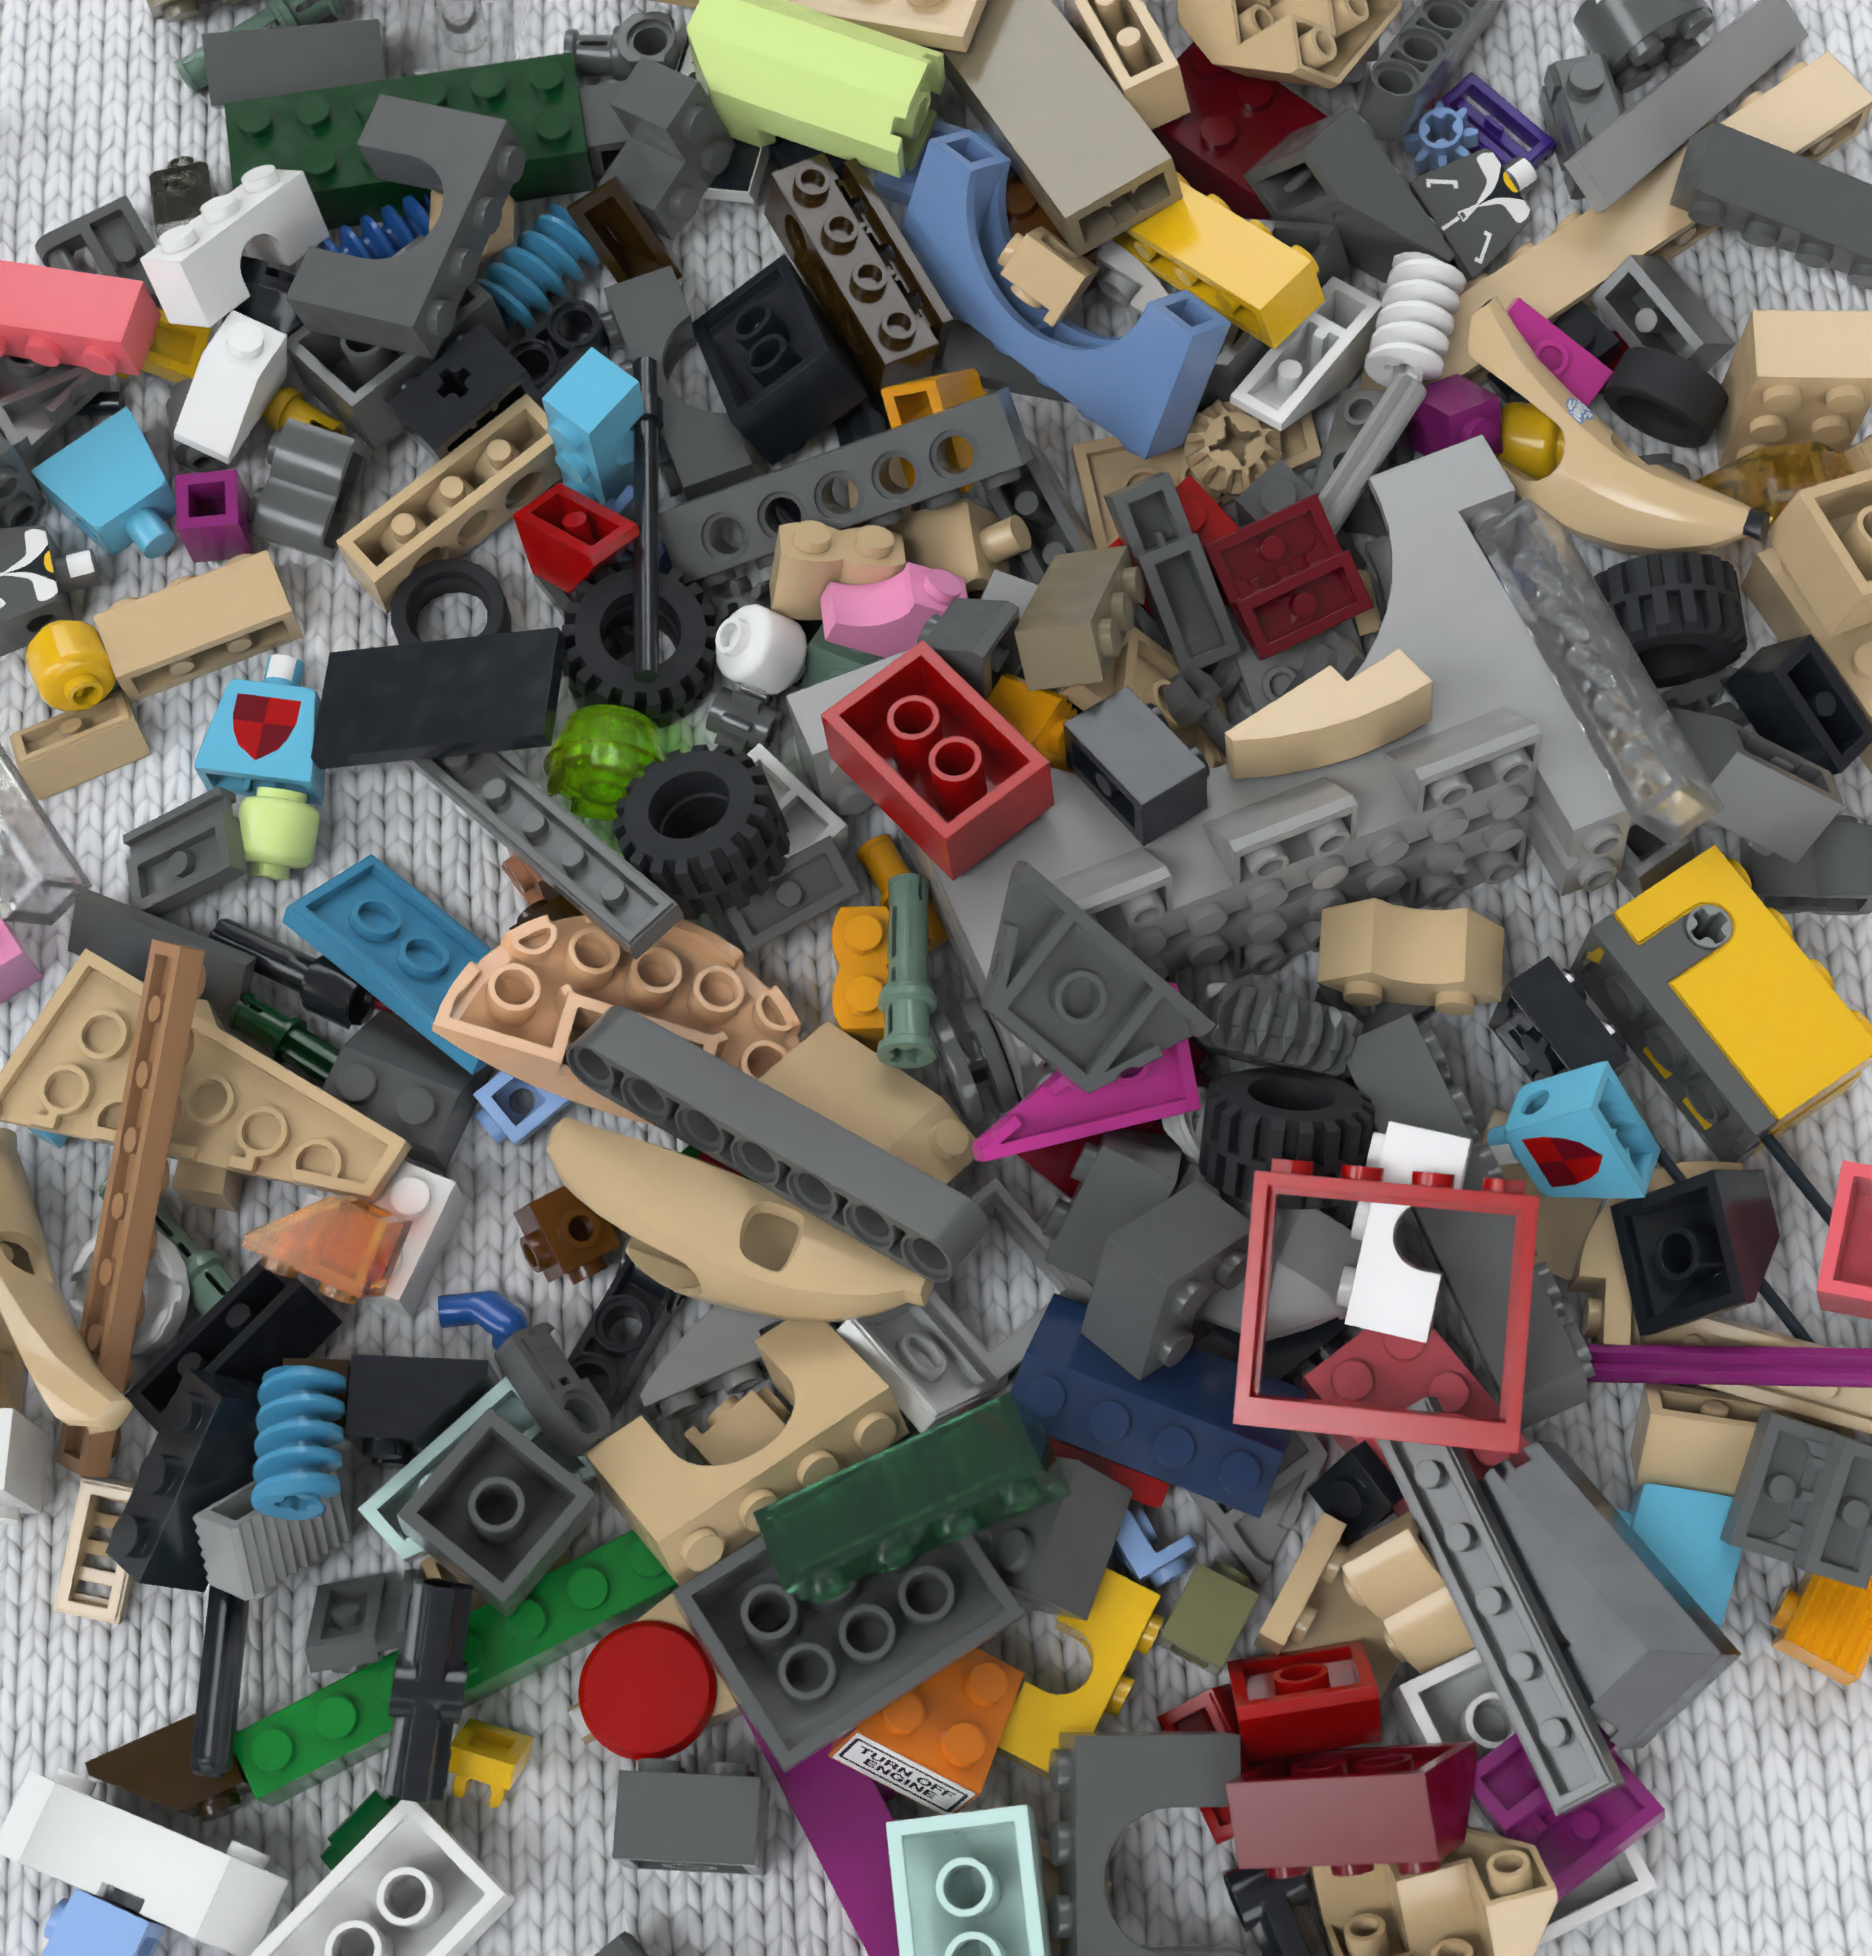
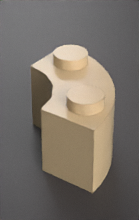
(1411, 956)

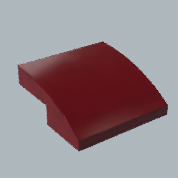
(1286, 577)

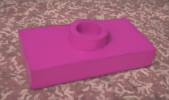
(1559, 353)

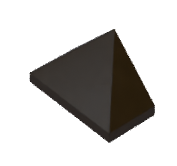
(620, 232)

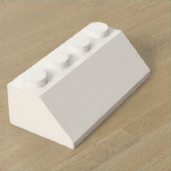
(396, 1894)

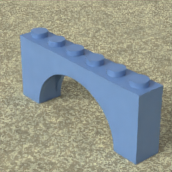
(1131, 385)

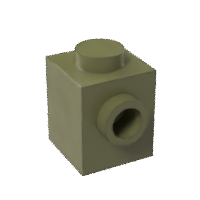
(1209, 1616)

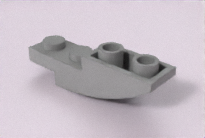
(707, 1359)

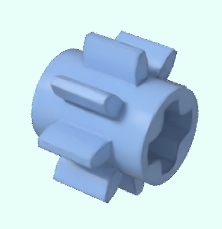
(1439, 125)

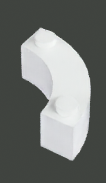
(155, 1870)

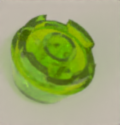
(599, 756)

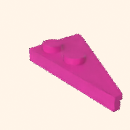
(1063, 1113)

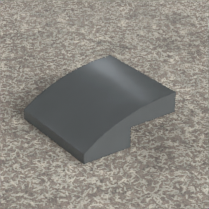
(1805, 1499)

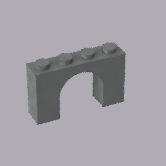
(413, 296)
(1102, 1789)

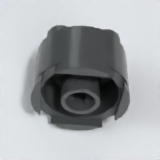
(1642, 34)

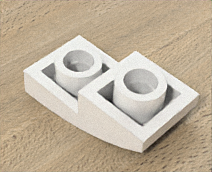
(1126, 279)

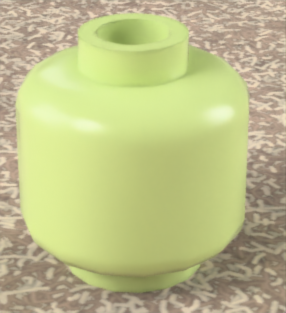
(278, 832)

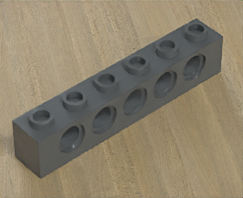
(987, 422)

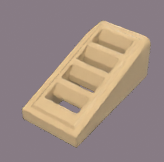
(80, 1542)

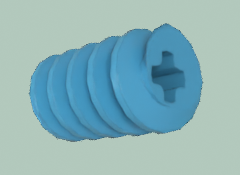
(537, 268)
(297, 1441)

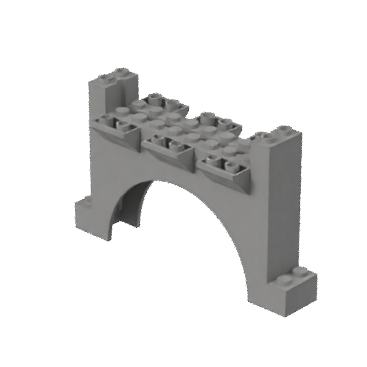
(1276, 850)

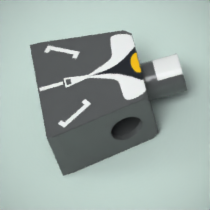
(1477, 205)
(37, 583)

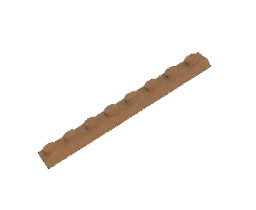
(135, 1183)

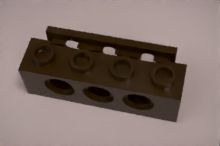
(852, 272)

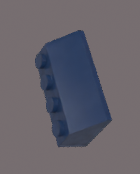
(1165, 1425)

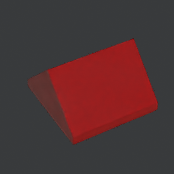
(1305, 1701)

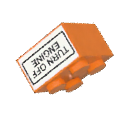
(939, 1735)

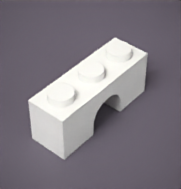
(199, 262)
(1386, 1288)

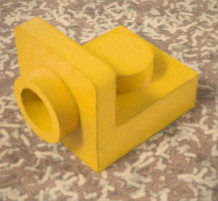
(174, 350)

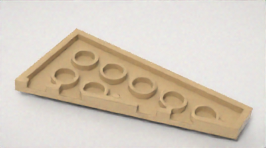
(235, 1102)

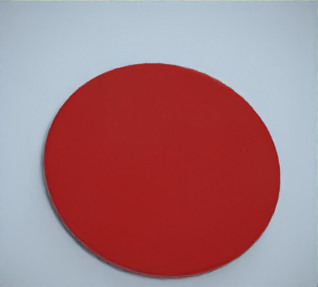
(647, 1690)

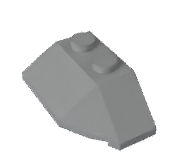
(1305, 1268)

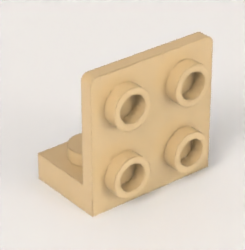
(1318, 1609)

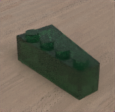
(912, 1499)

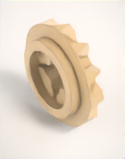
(1219, 468)

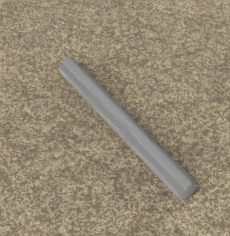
(1350, 480)

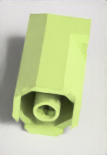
(815, 81)

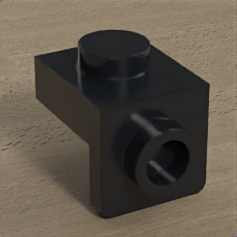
(1357, 1491)

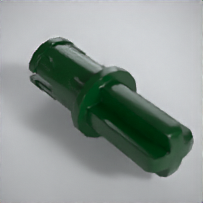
(283, 1037)

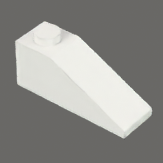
(1313, 359)

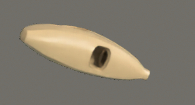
(726, 1234)
(36, 1319)

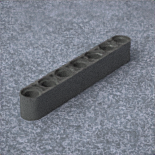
(778, 1143)

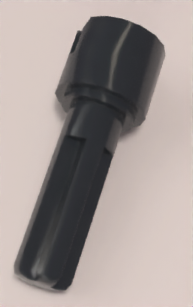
(320, 982)

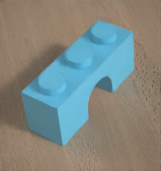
(591, 426)

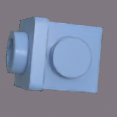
(1139, 1559)

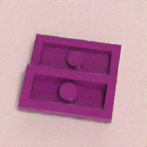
(1568, 1844)

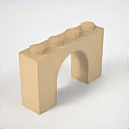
(705, 1513)

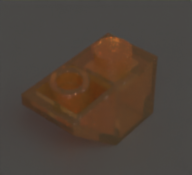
(335, 1241)

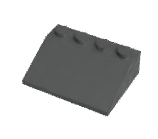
(830, 1665)

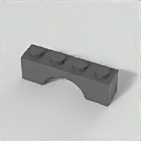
(699, 446)

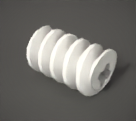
(1414, 319)

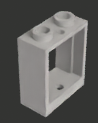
(1005, 1359)

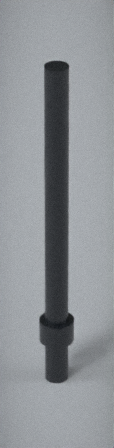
(646, 517)

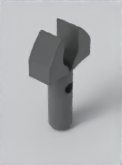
(1193, 700)

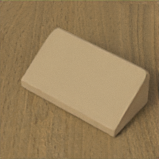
(79, 745)

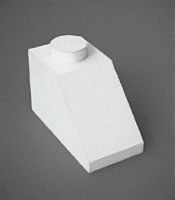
(232, 386)

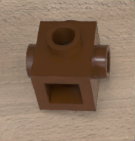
(565, 1236)

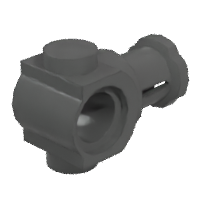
(618, 54)

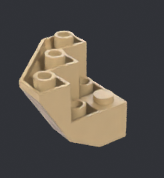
(1287, 39)
(1481, 1902)

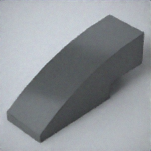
(1174, 571)

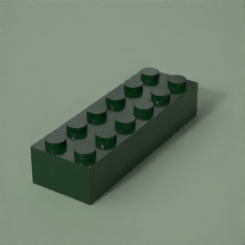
(322, 127)

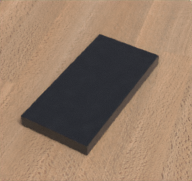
(439, 698)

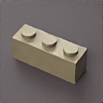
(1079, 618)

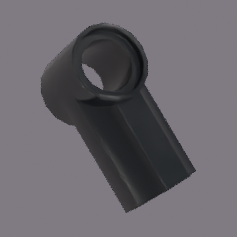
(1274, 1912)

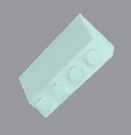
(969, 1884)

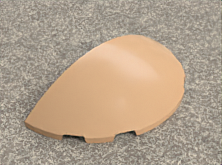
(561, 975)

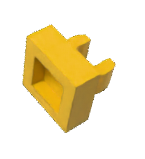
(488, 1756)

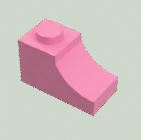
(889, 613)

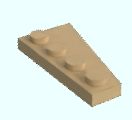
(1107, 466)

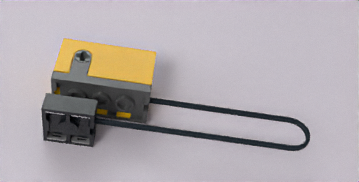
(1710, 1006)

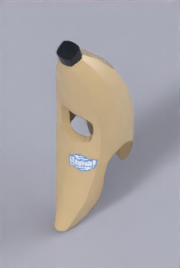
(1601, 485)

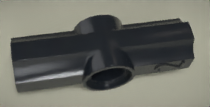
(428, 1689)

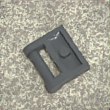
(111, 235)

